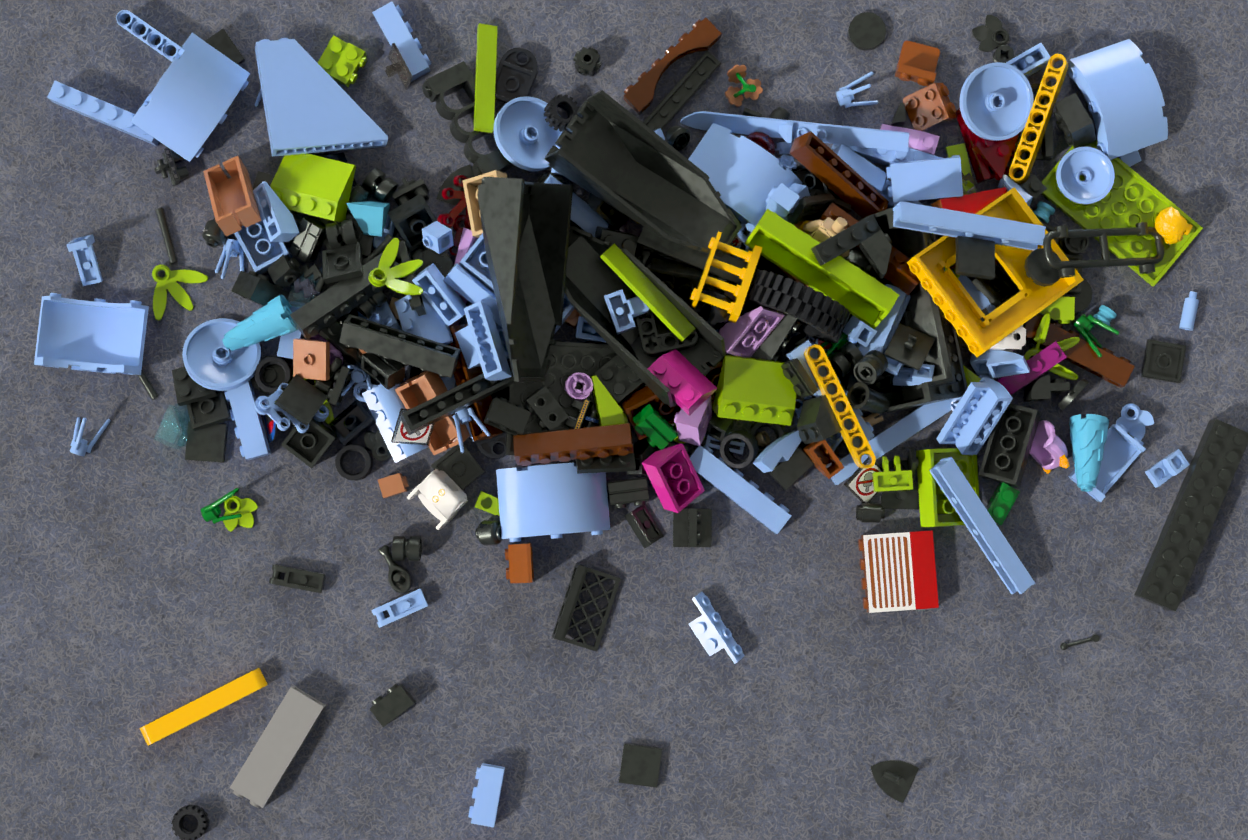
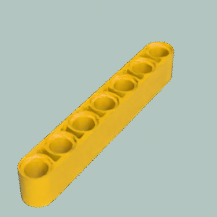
(1038, 109)
(847, 413)
(203, 706)

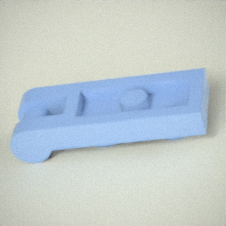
(400, 607)

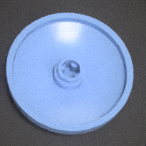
(996, 101)
(524, 134)
(212, 363)

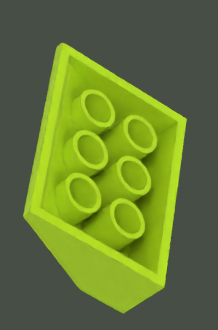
(314, 185)
(754, 391)
(933, 503)

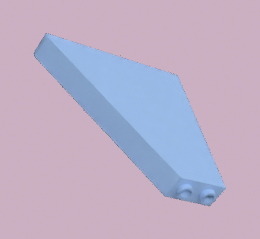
(306, 106)

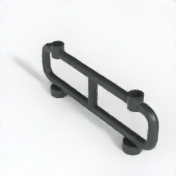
(1067, 268)

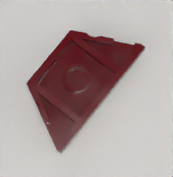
(995, 153)

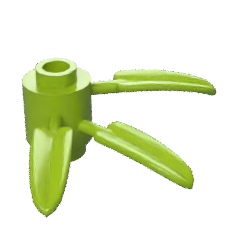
(1040, 337)

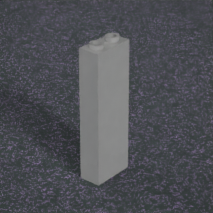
(277, 747)

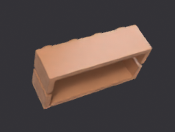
(232, 197)
(421, 389)

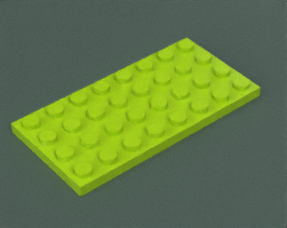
(1127, 203)

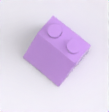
(694, 427)

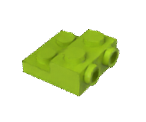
(342, 61)

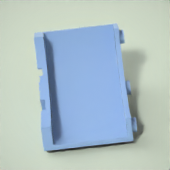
(1121, 97)
(191, 98)
(740, 172)
(91, 335)
(551, 501)

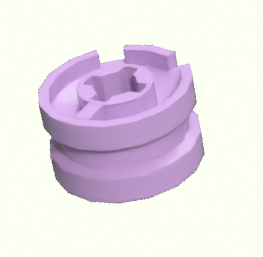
(584, 392)

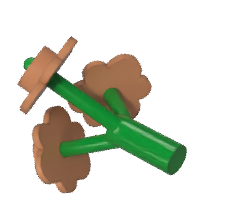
(750, 89)

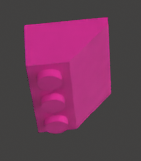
(686, 383)
(673, 477)

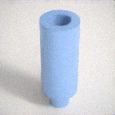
(1189, 312)

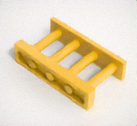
(740, 291)

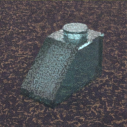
(172, 429)

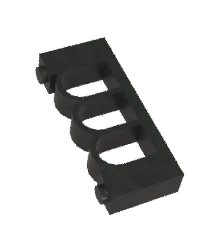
(447, 83)

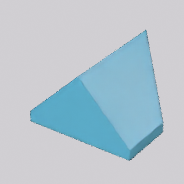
(370, 216)

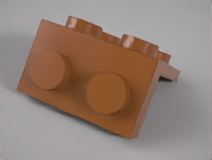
(917, 63)
(929, 106)

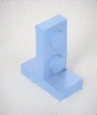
(85, 259)

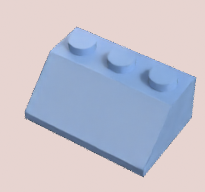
(427, 326)

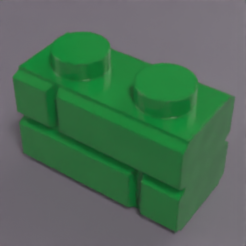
(655, 427)
(1001, 502)

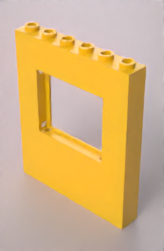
(959, 305)

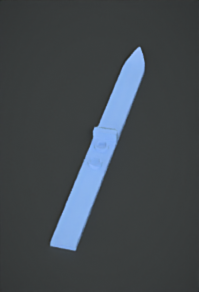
(792, 129)

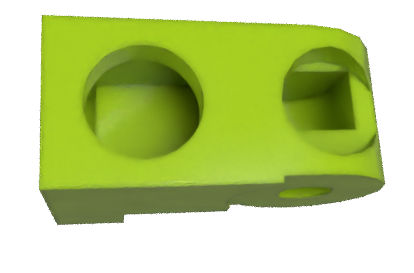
(488, 503)

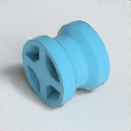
(1044, 211)
(1105, 315)

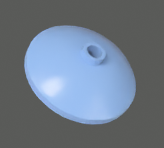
(1093, 166)

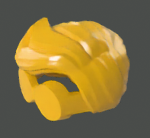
(1172, 225)

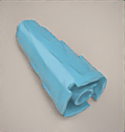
(264, 324)
(1088, 442)

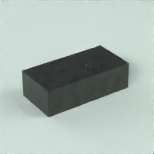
(1010, 445)

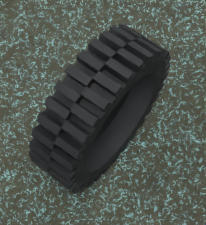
(817, 313)

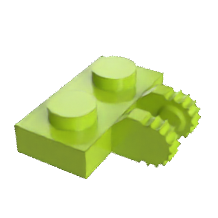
(892, 480)

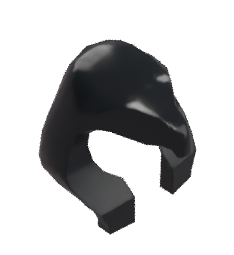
(717, 316)

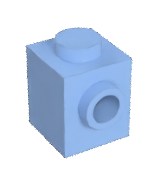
(437, 237)
(859, 331)

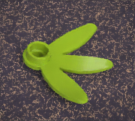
(390, 276)
(177, 292)

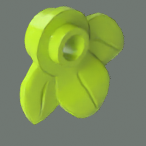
(244, 507)

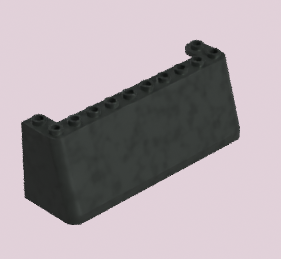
(927, 318)

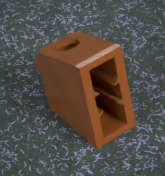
(821, 455)

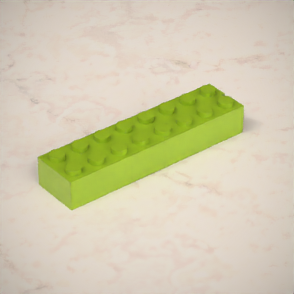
(838, 278)

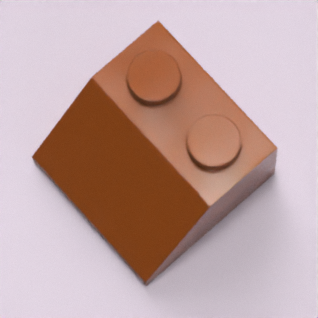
(520, 563)

